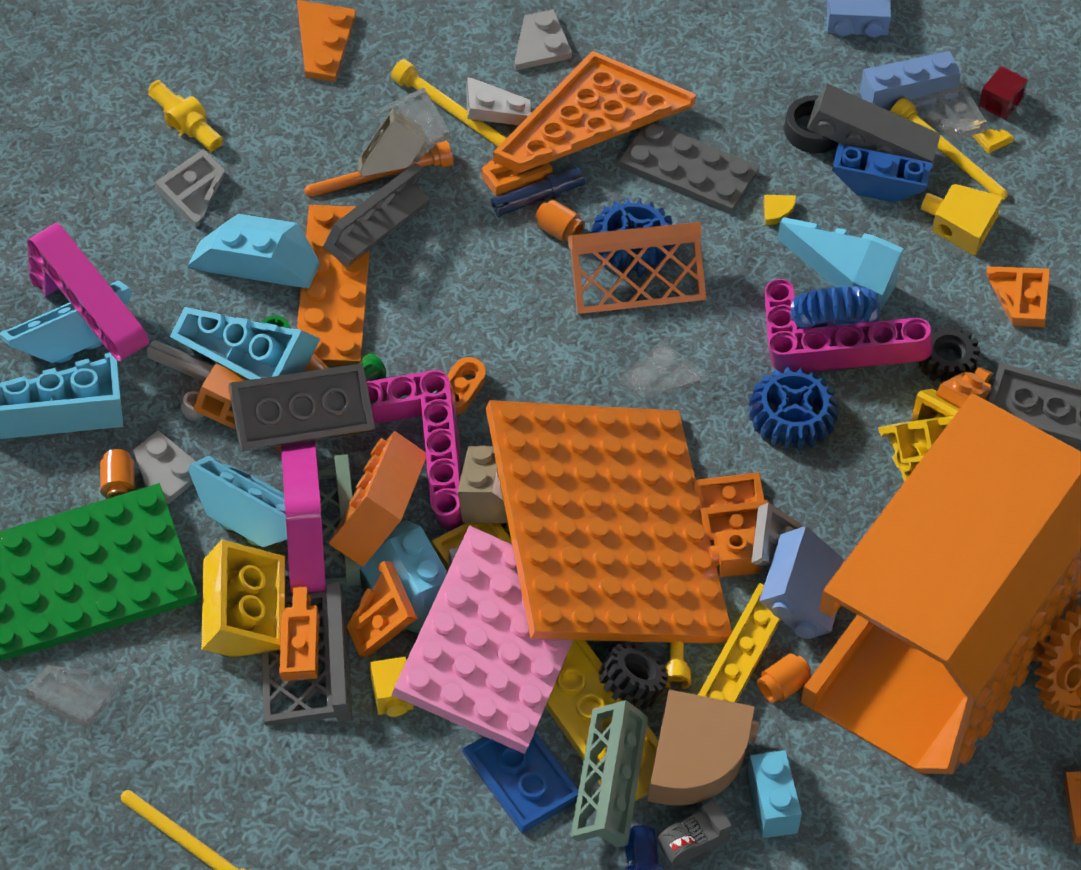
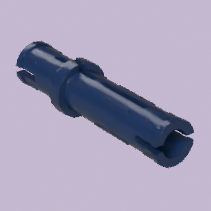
(551, 186)

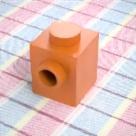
(734, 552)

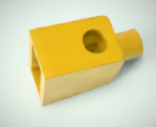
(963, 216)

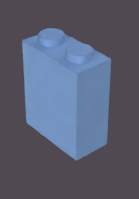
(858, 17)
(797, 579)

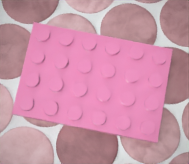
(477, 650)

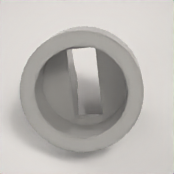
(188, 404)

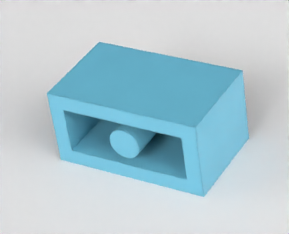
(774, 794)

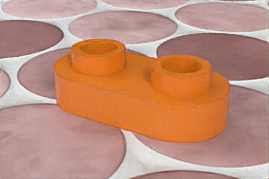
(465, 389)

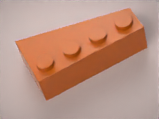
(379, 498)

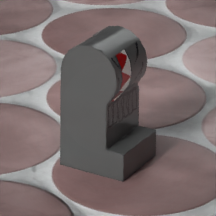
(695, 834)

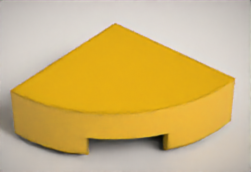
(993, 139)
(777, 207)

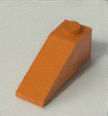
(214, 396)

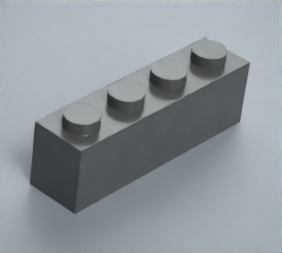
(870, 127)

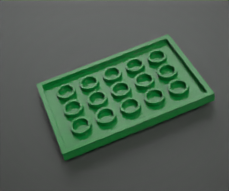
(90, 571)

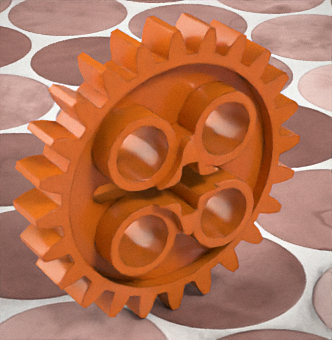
(1062, 668)

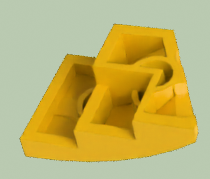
(913, 440)

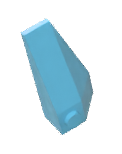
(845, 258)

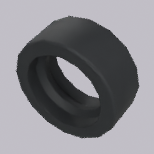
(800, 138)

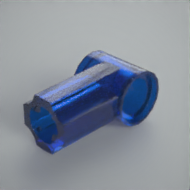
(642, 849)

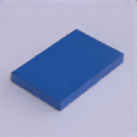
(525, 785)

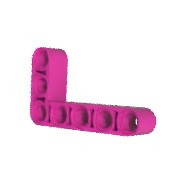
(60, 264)
(841, 344)
(436, 435)
(303, 516)

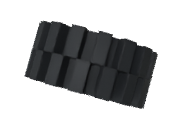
(952, 340)
(633, 675)

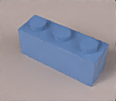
(909, 79)

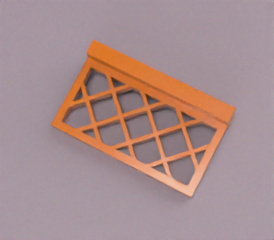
(632, 239)

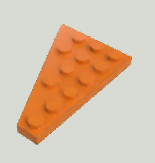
(587, 108)

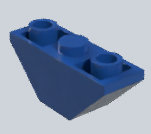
(880, 174)

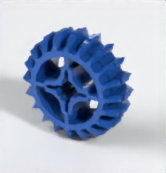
(630, 217)
(835, 307)
(794, 419)

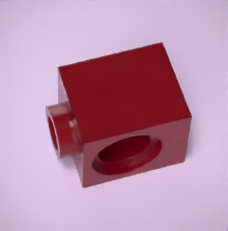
(1002, 92)

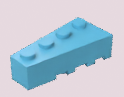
(245, 345)
(62, 400)

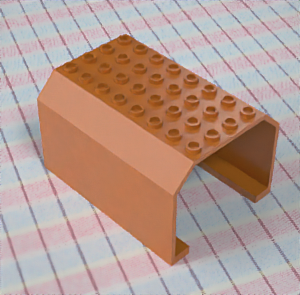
(954, 590)

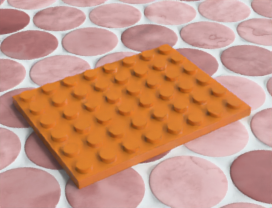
(606, 524)

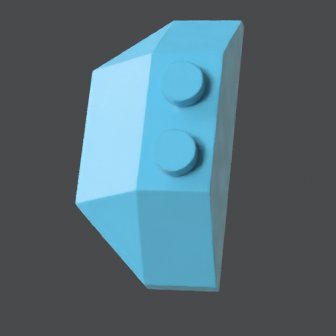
(258, 251)
(58, 332)
(240, 501)
(416, 567)

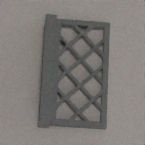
(336, 667)

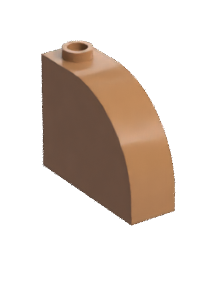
(699, 748)

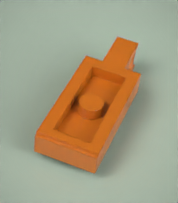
(961, 386)
(299, 638)

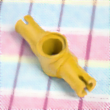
(185, 115)

